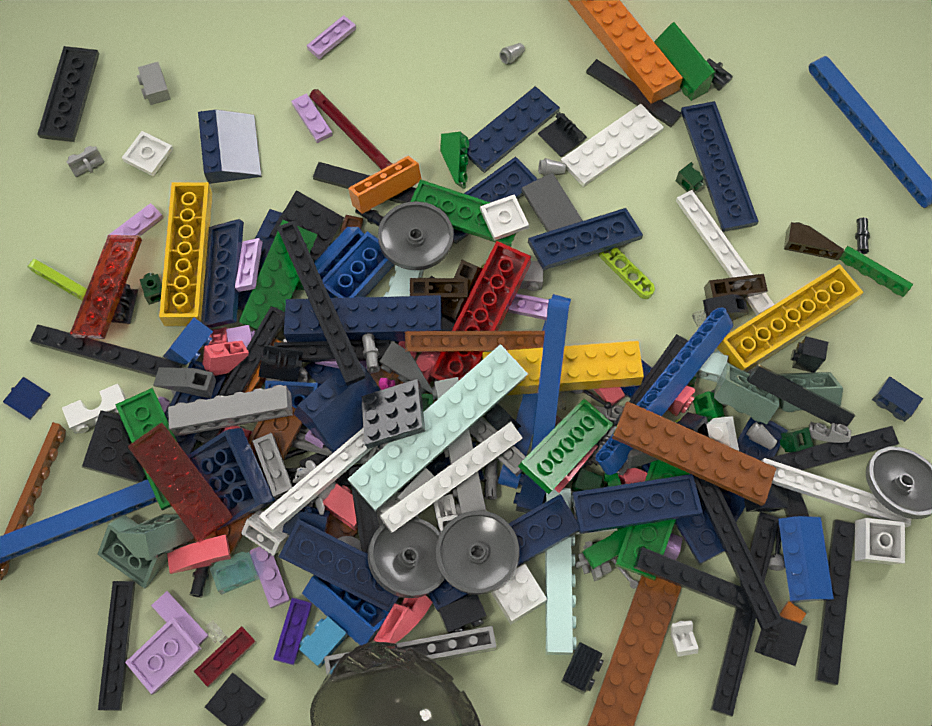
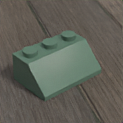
(818, 382)
(744, 397)
(156, 536)
(121, 558)

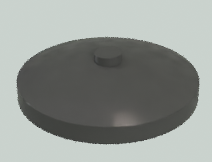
(415, 235)
(901, 482)
(477, 552)
(406, 559)

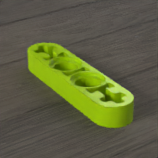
(628, 269)
(57, 279)

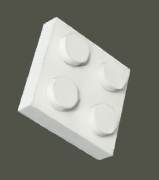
(147, 153)
(504, 217)

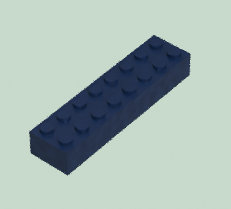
(381, 316)

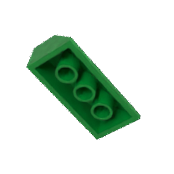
(687, 60)

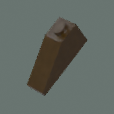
(809, 241)
(465, 270)
(742, 285)
(446, 287)

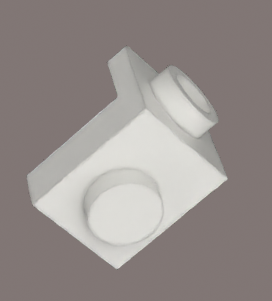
(683, 638)

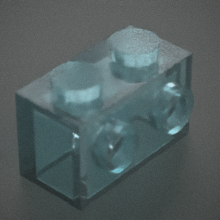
(234, 572)

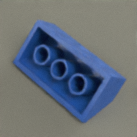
(337, 250)
(358, 270)
(805, 559)
(352, 614)

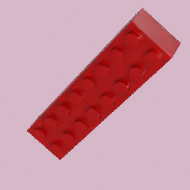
(485, 307)

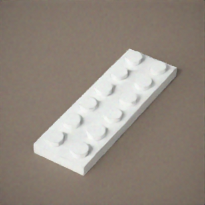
(612, 145)

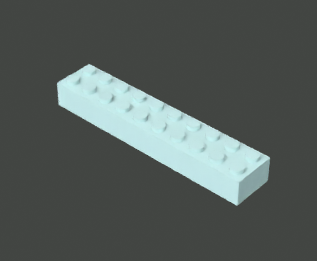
(444, 423)

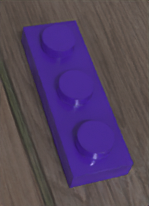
(292, 631)

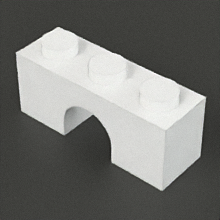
(82, 419)

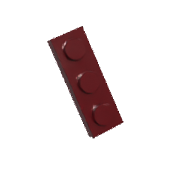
(225, 656)

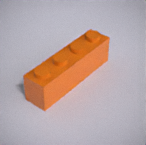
(385, 184)

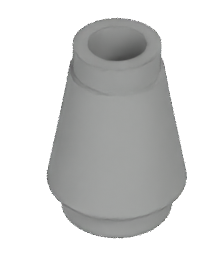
(511, 53)
(548, 166)
(761, 435)

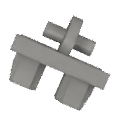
(85, 161)
(598, 572)

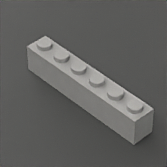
(230, 410)

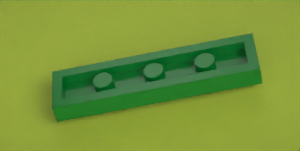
(875, 271)

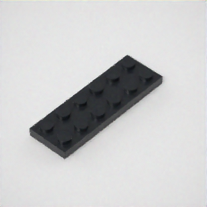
(68, 94)

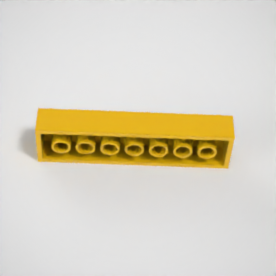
(185, 253)
(790, 319)
(584, 367)

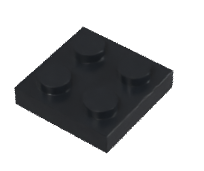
(235, 702)

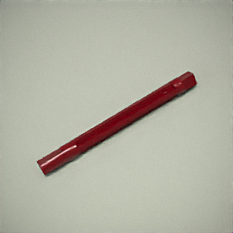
(349, 129)

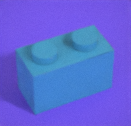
(323, 641)

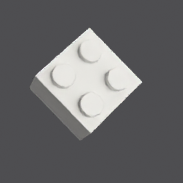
(880, 541)
(519, 595)

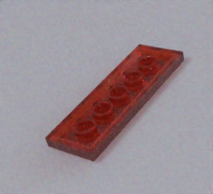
(106, 286)
(180, 482)

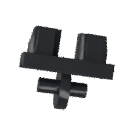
(721, 76)

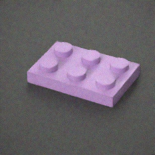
(163, 655)

